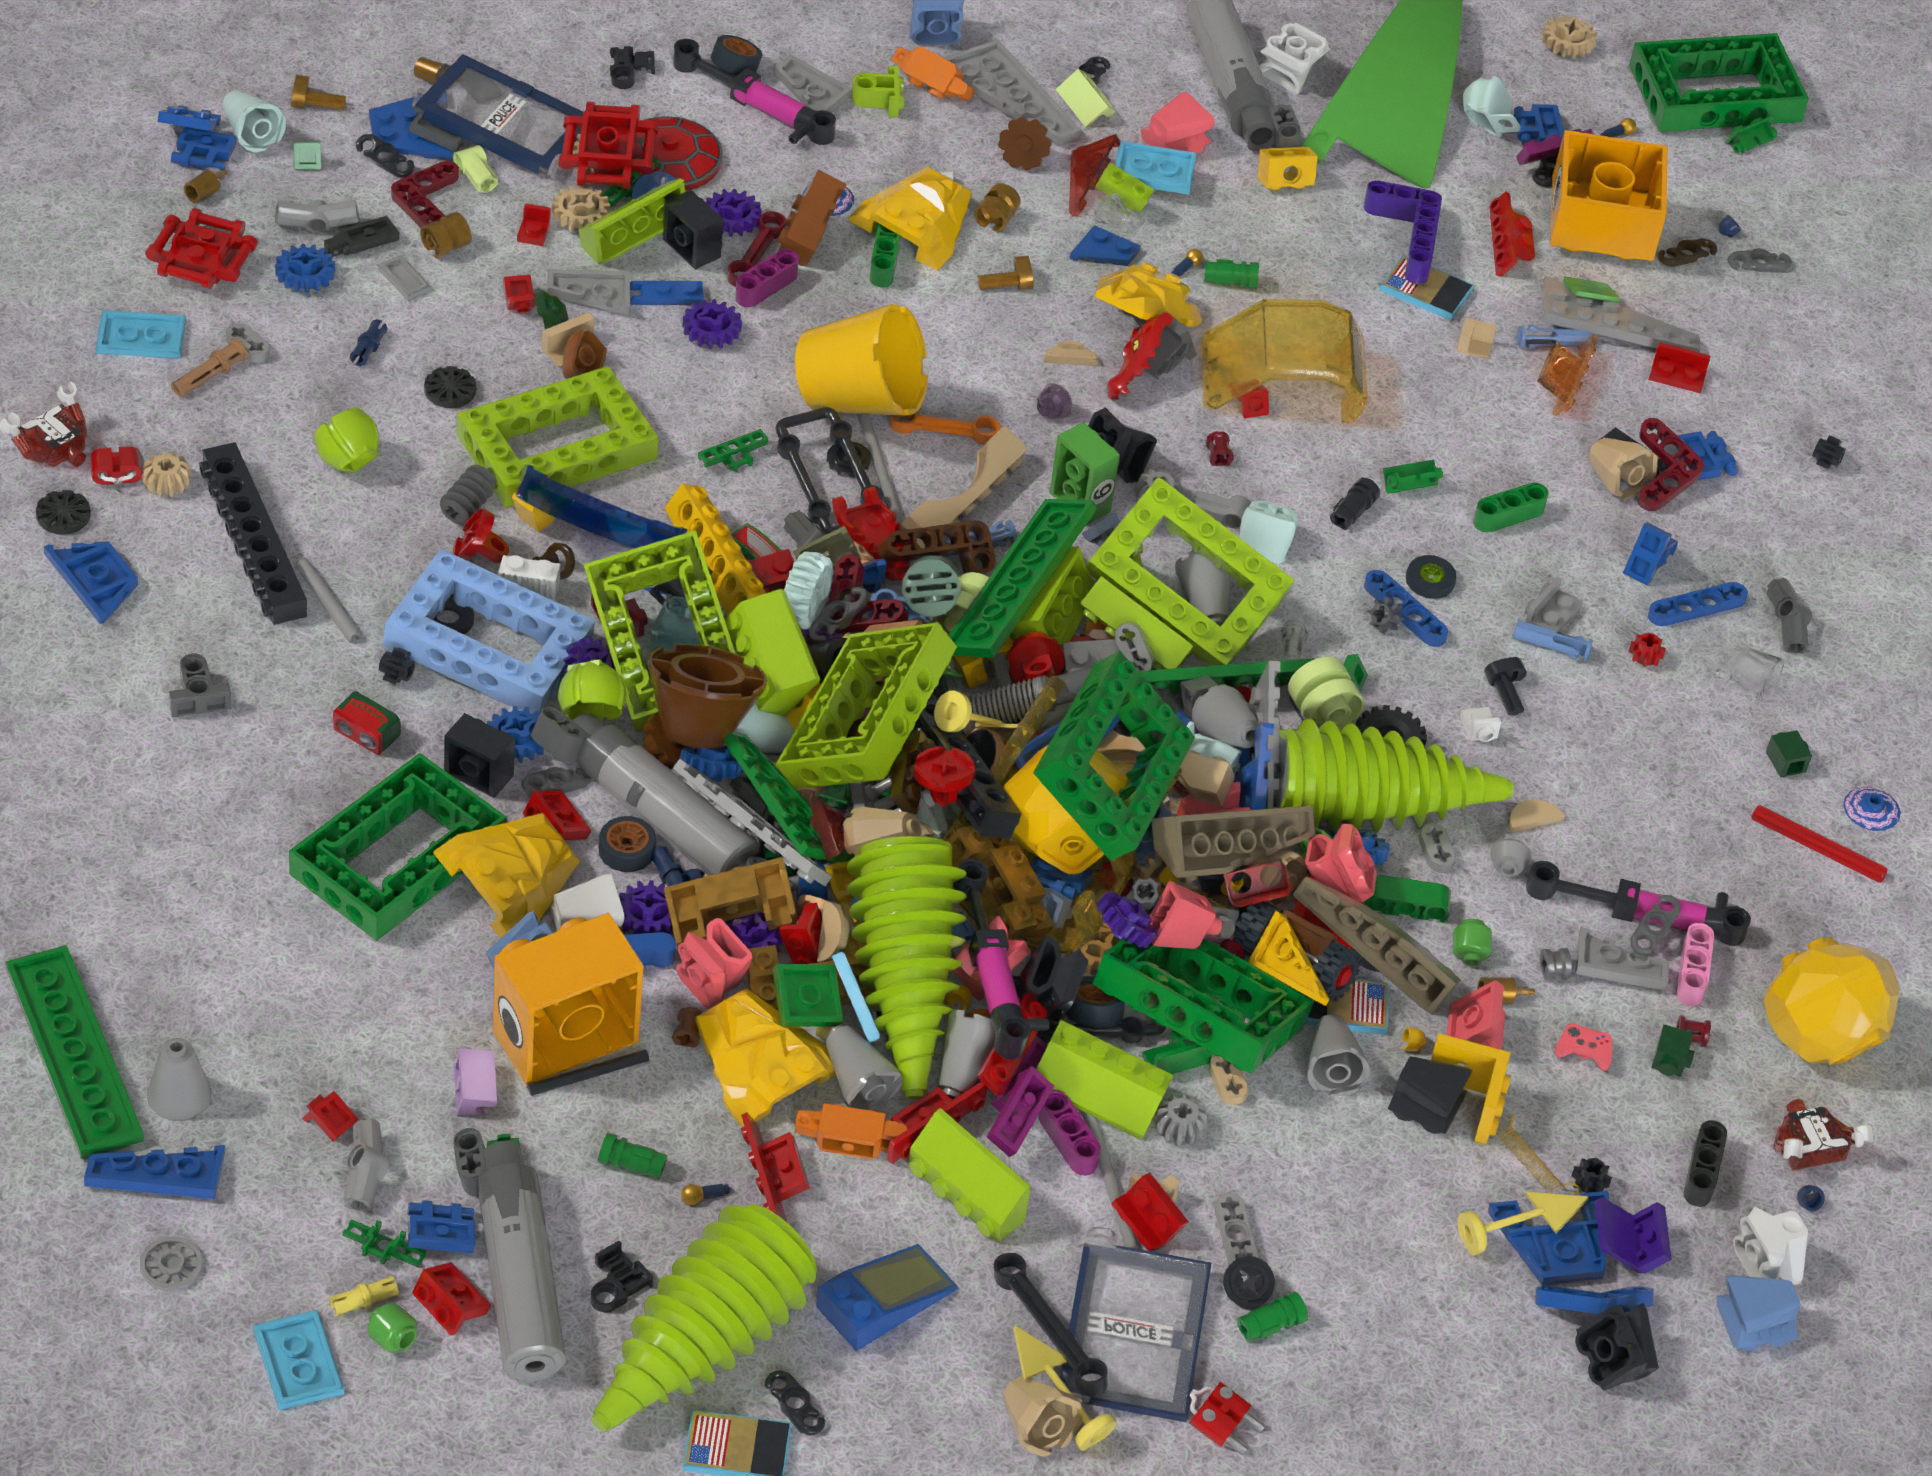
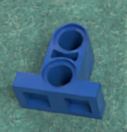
(1649, 553)

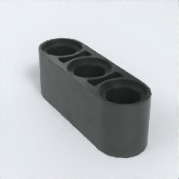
(1705, 1163)

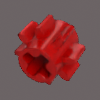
(1647, 649)

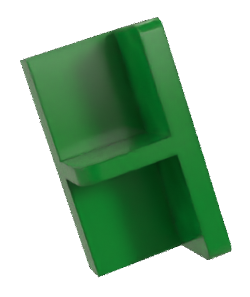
(1177, 1055)

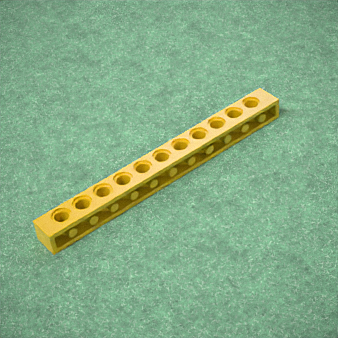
(731, 571)

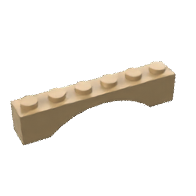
(993, 459)
(1202, 776)

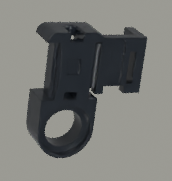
(626, 62)
(621, 1277)

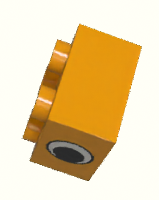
(1609, 196)
(567, 997)

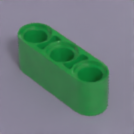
(884, 257)
(1510, 507)
(1410, 897)

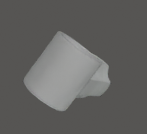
(1223, 509)

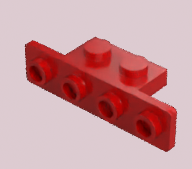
(1510, 235)
(999, 1071)
(920, 1112)
(777, 1164)

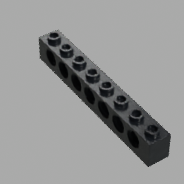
(253, 534)
(983, 800)

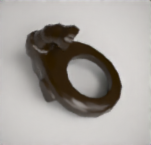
(551, 556)

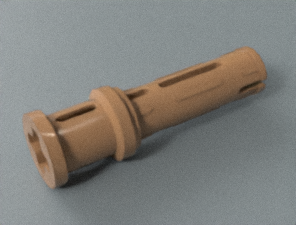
(219, 361)

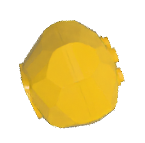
(1046, 826)
(1832, 1001)

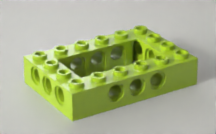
(626, 445)
(639, 569)
(1252, 570)
(820, 747)

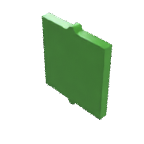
(1591, 289)

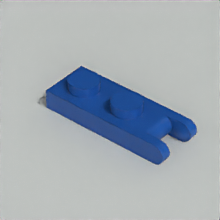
(667, 292)

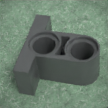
(1174, 347)
(197, 690)

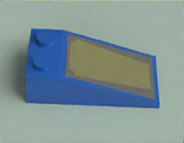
(882, 1294)

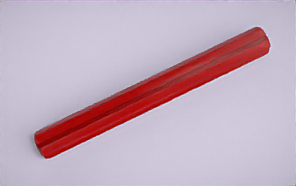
(1819, 843)

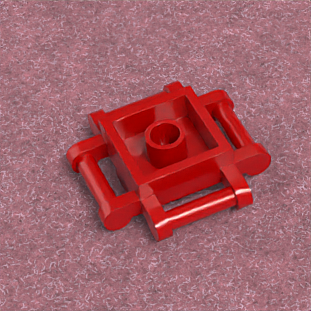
(608, 144)
(201, 252)

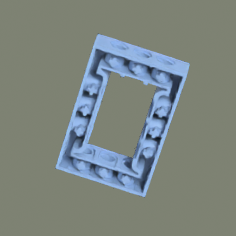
(471, 661)

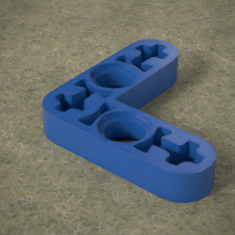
(1593, 1301)

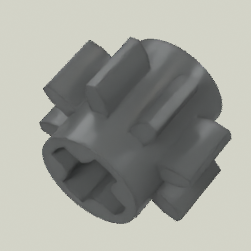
(1394, 614)

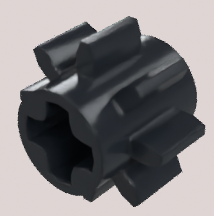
(1829, 452)
(396, 666)
(1591, 1175)

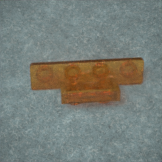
(1564, 372)

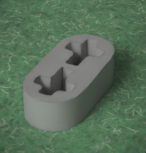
(250, 340)
(1140, 643)
(1431, 848)

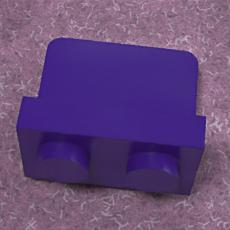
(1636, 1239)

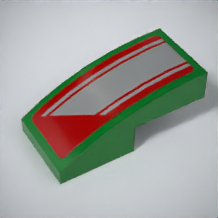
(754, 542)

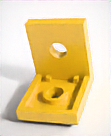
(1487, 1077)

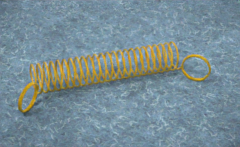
(1512, 1119)

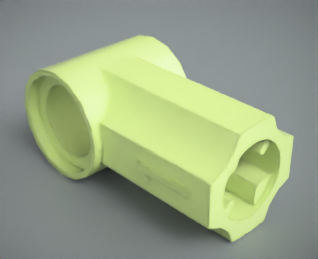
(474, 165)

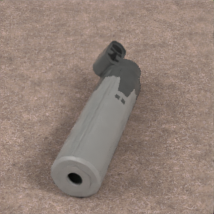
(1240, 78)
(515, 1253)

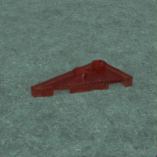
(1087, 168)
(829, 824)

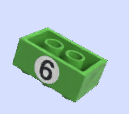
(1084, 469)

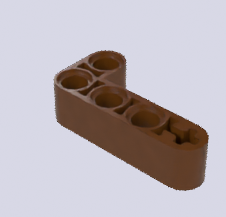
(935, 545)

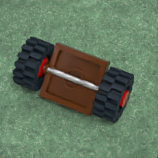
(1331, 960)

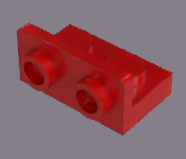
(1679, 367)
(773, 569)
(560, 814)
(804, 936)
(1150, 1213)
(449, 1296)

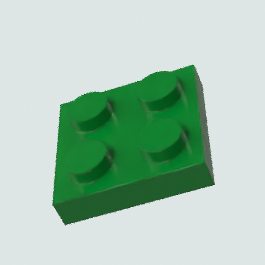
(807, 995)

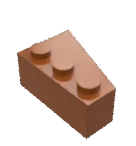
(810, 216)

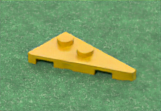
(1284, 958)

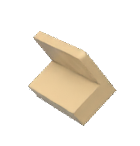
(556, 337)

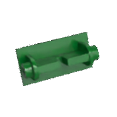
(1758, 129)
(1411, 476)
(838, 795)

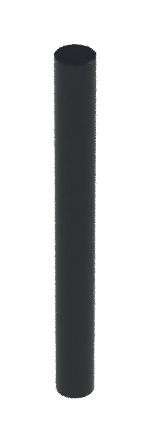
(588, 1072)

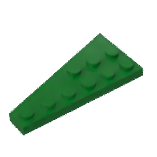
(781, 798)

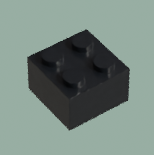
(693, 229)
(479, 755)

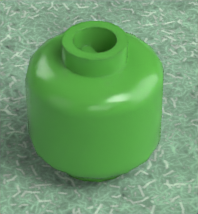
(1472, 941)
(392, 1327)

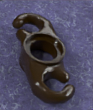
(1692, 245)

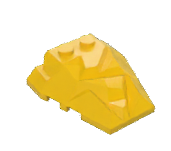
(922, 209)
(1148, 294)
(512, 866)
(758, 1056)

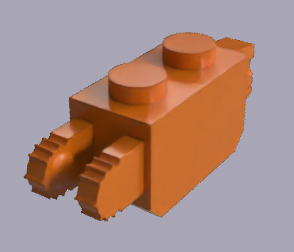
(934, 72)
(848, 1130)

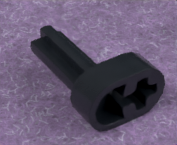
(1502, 674)

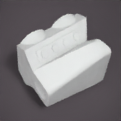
(1292, 56)
(588, 901)
(1772, 1245)

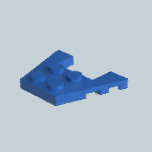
(392, 125)
(1251, 774)
(1558, 1257)

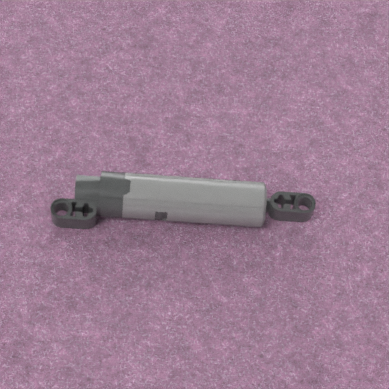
(648, 790)

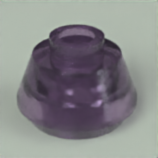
(1054, 402)

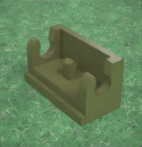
(831, 545)

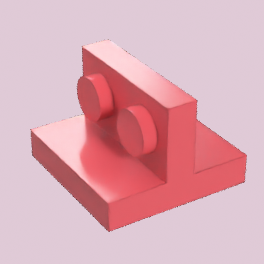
(1479, 1016)

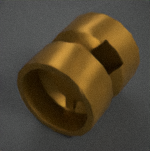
(998, 206)
(446, 234)

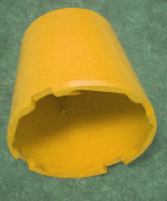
(864, 363)

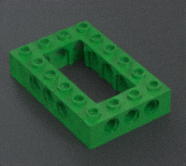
(1660, 62)
(1064, 769)
(323, 856)
(1273, 1008)

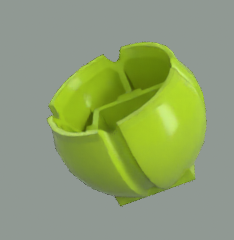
(348, 441)
(592, 689)

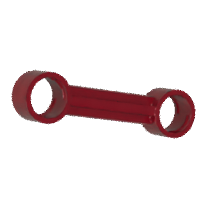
(758, 246)

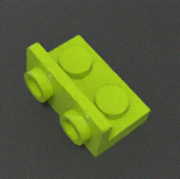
(1132, 191)

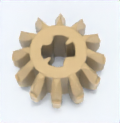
(166, 474)

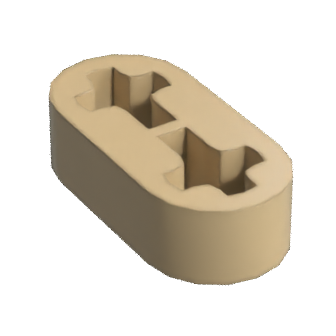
(1222, 1080)

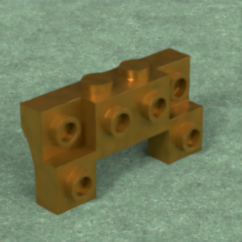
(1010, 882)
(732, 896)
(764, 959)

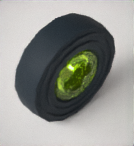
(1426, 565)

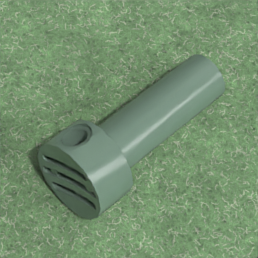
(932, 585)

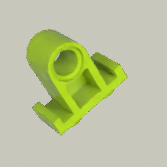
(879, 90)

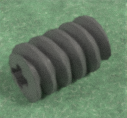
(467, 494)

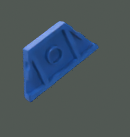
(95, 575)

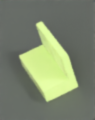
(1085, 98)

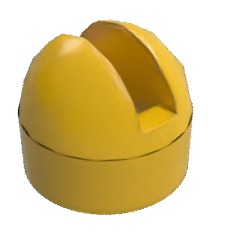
(961, 995)
(1415, 1038)

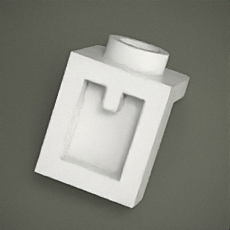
(1480, 724)

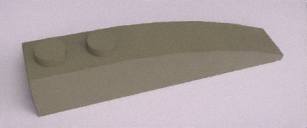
(1228, 839)
(1381, 944)

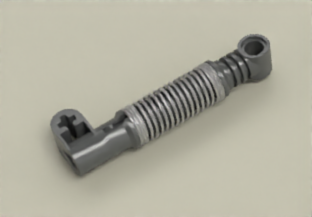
(1017, 699)

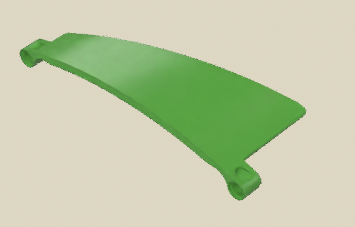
(1398, 92)

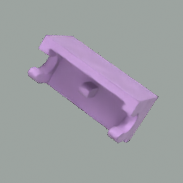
(474, 1082)

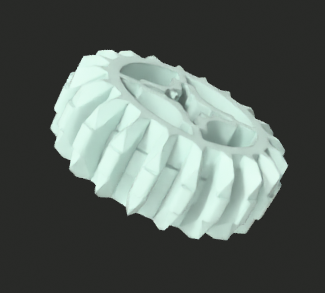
(809, 587)

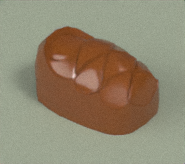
(582, 354)

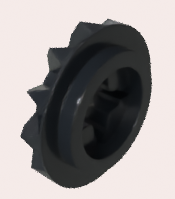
(836, 455)
(1251, 1267)

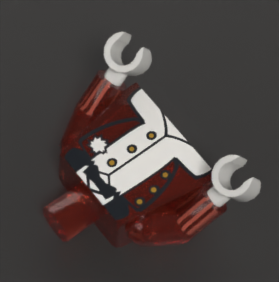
(53, 435)
(1816, 1136)

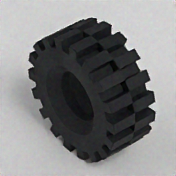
(1392, 720)

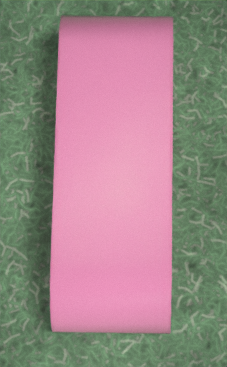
(1695, 964)

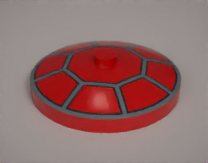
(684, 150)

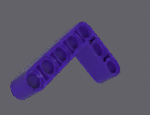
(1414, 206)

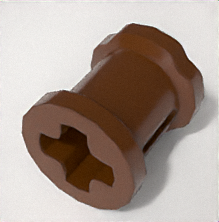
(687, 1029)

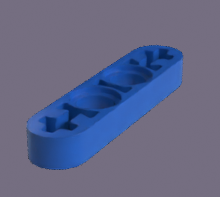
(1696, 603)
(1410, 606)

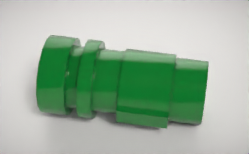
(1227, 273)
(631, 1156)
(1269, 1319)

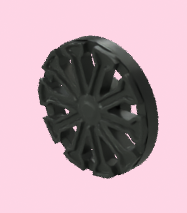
(450, 387)
(63, 512)

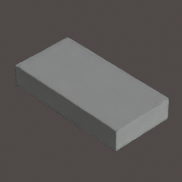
(404, 277)

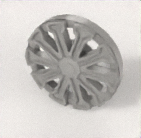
(171, 1263)

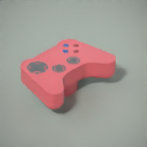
(1586, 1044)

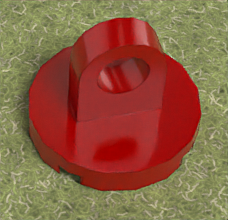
(480, 539)
(1035, 656)
(944, 772)

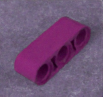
(767, 278)
(1070, 1133)

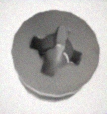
(1555, 963)

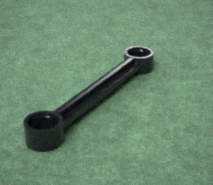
(1051, 1325)

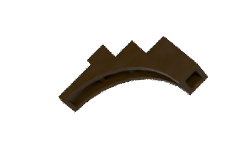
(904, 786)

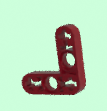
(417, 192)
(1675, 463)
(841, 582)

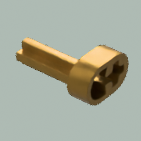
(303, 96)
(1020, 277)

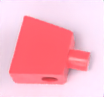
(1183, 918)

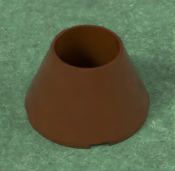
(702, 692)

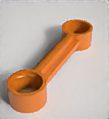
(947, 426)

